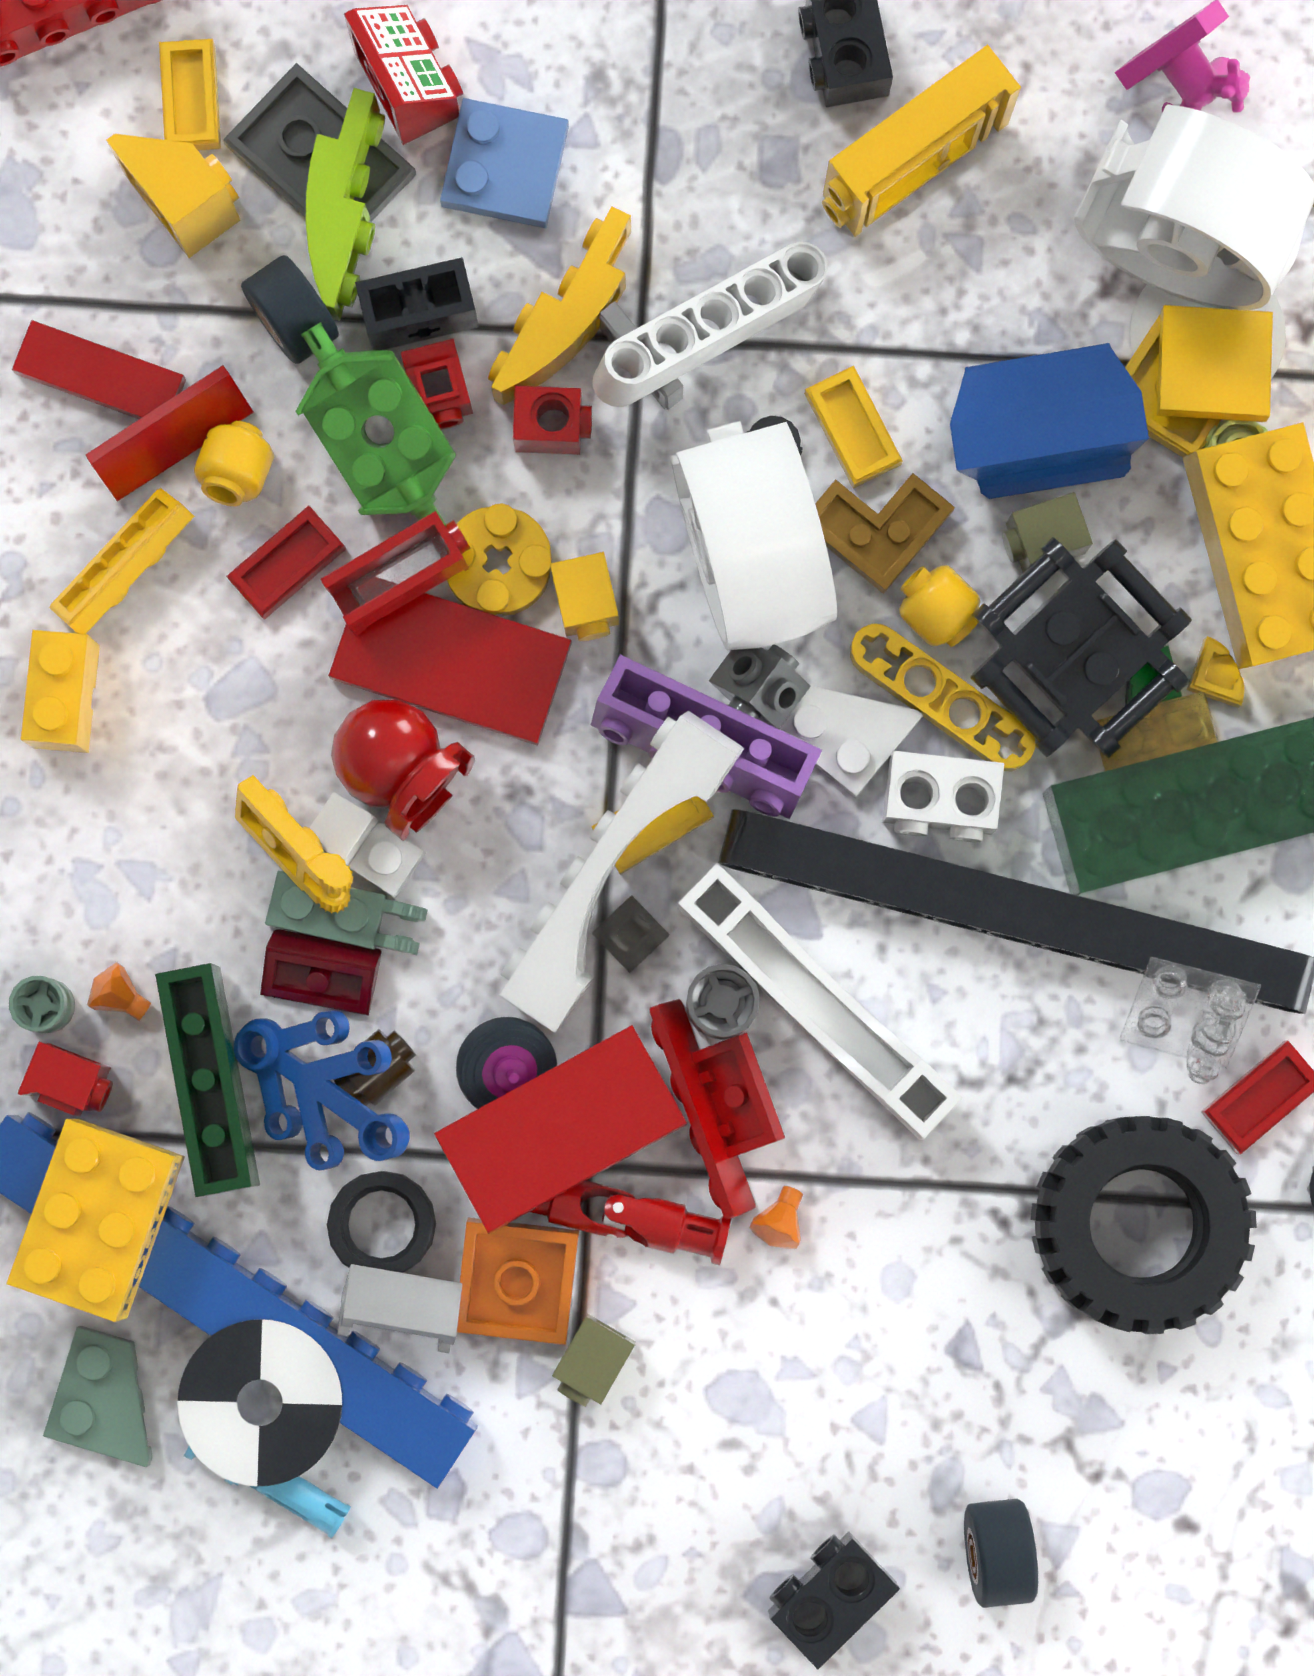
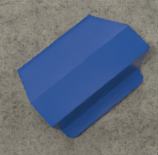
(1047, 421)

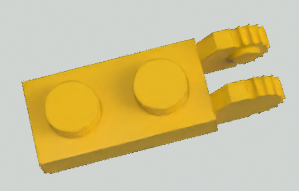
(293, 847)

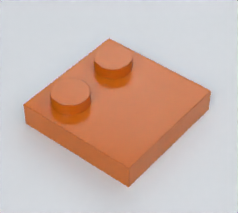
(517, 1281)

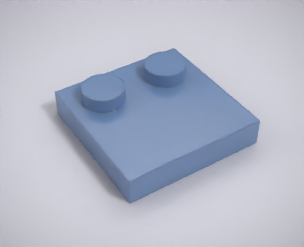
(504, 163)

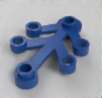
(315, 1089)

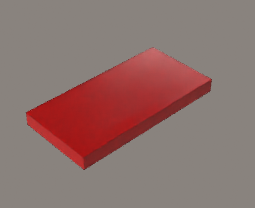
(458, 665)
(560, 1129)

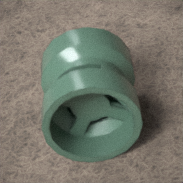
(32, 1000)

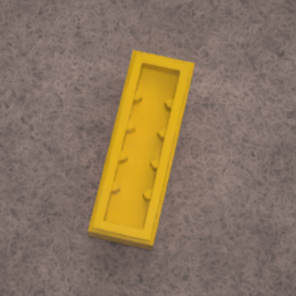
(121, 562)

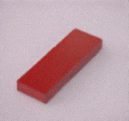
(94, 371)
(168, 433)

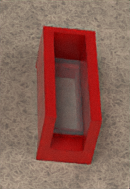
(397, 571)

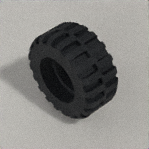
(1218, 1234)

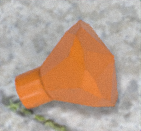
(115, 992)
(779, 1222)

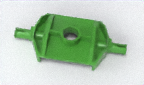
(340, 400)

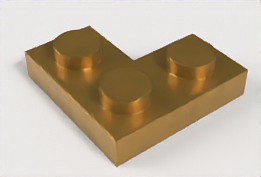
(886, 541)

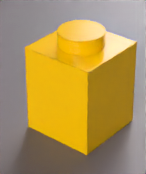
(585, 596)

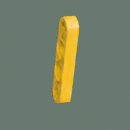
(947, 690)

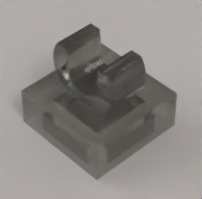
(630, 934)

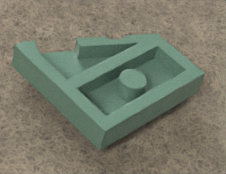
(100, 1399)

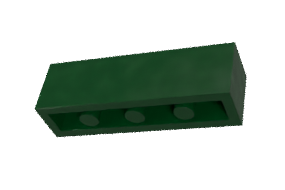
(207, 1079)

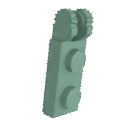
(356, 925)

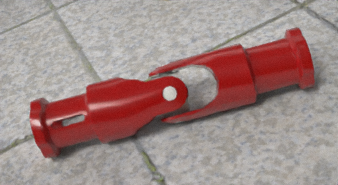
(648, 1221)

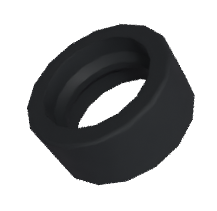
(391, 1182)

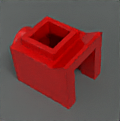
(447, 407)
(66, 1080)

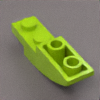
(335, 222)

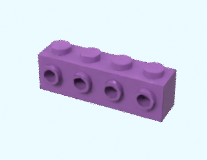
(769, 769)

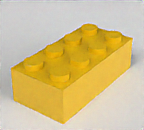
(1260, 539)

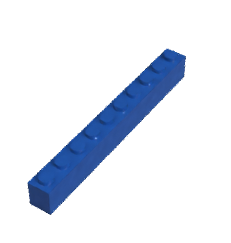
(215, 1291)

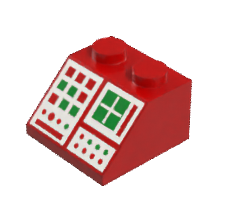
(403, 69)

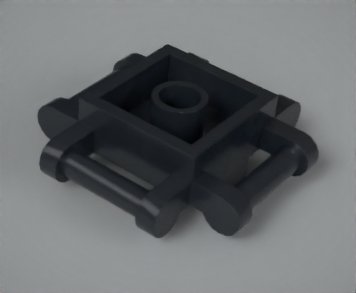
(1080, 647)

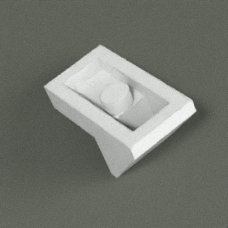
(366, 844)

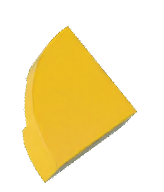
(1217, 674)

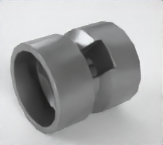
(722, 1001)

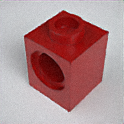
(532, 403)

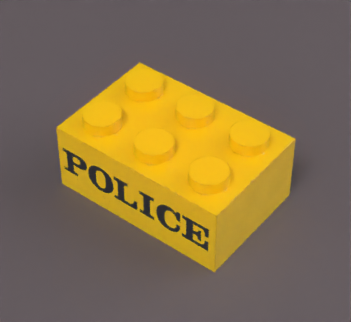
(95, 1220)

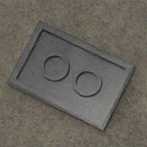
(281, 134)

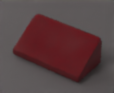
(320, 972)

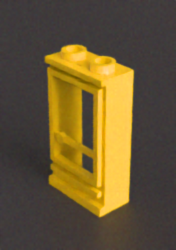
(919, 141)

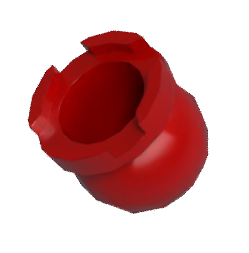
(394, 760)

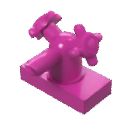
(1188, 67)

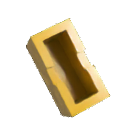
(60, 691)

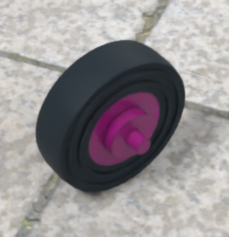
(501, 1058)

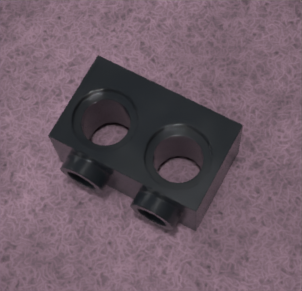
(857, 40)
(844, 1609)

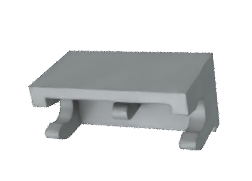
(400, 1304)

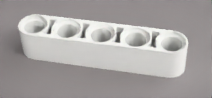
(693, 339)

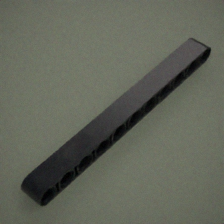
(1006, 907)

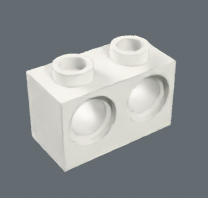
(942, 779)

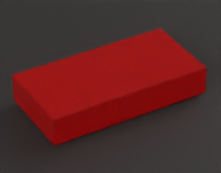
(286, 562)
(1261, 1097)

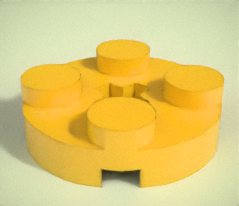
(529, 564)

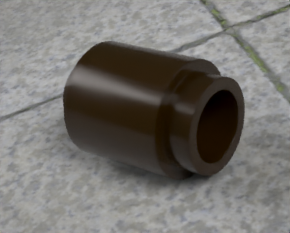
(376, 1087)

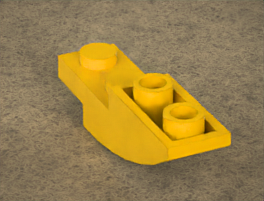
(556, 329)

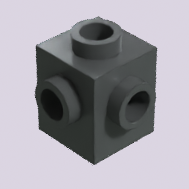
(761, 683)

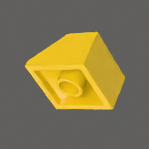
(180, 187)

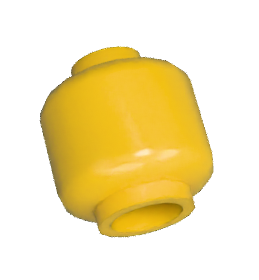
(233, 463)
(939, 605)

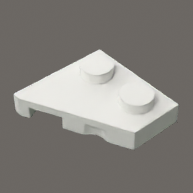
(852, 732)

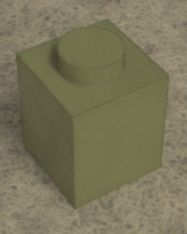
(1036, 525)
(592, 1361)

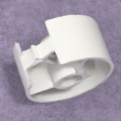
(1198, 209)
(755, 536)

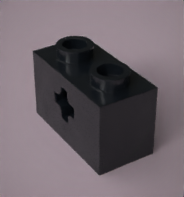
(417, 304)

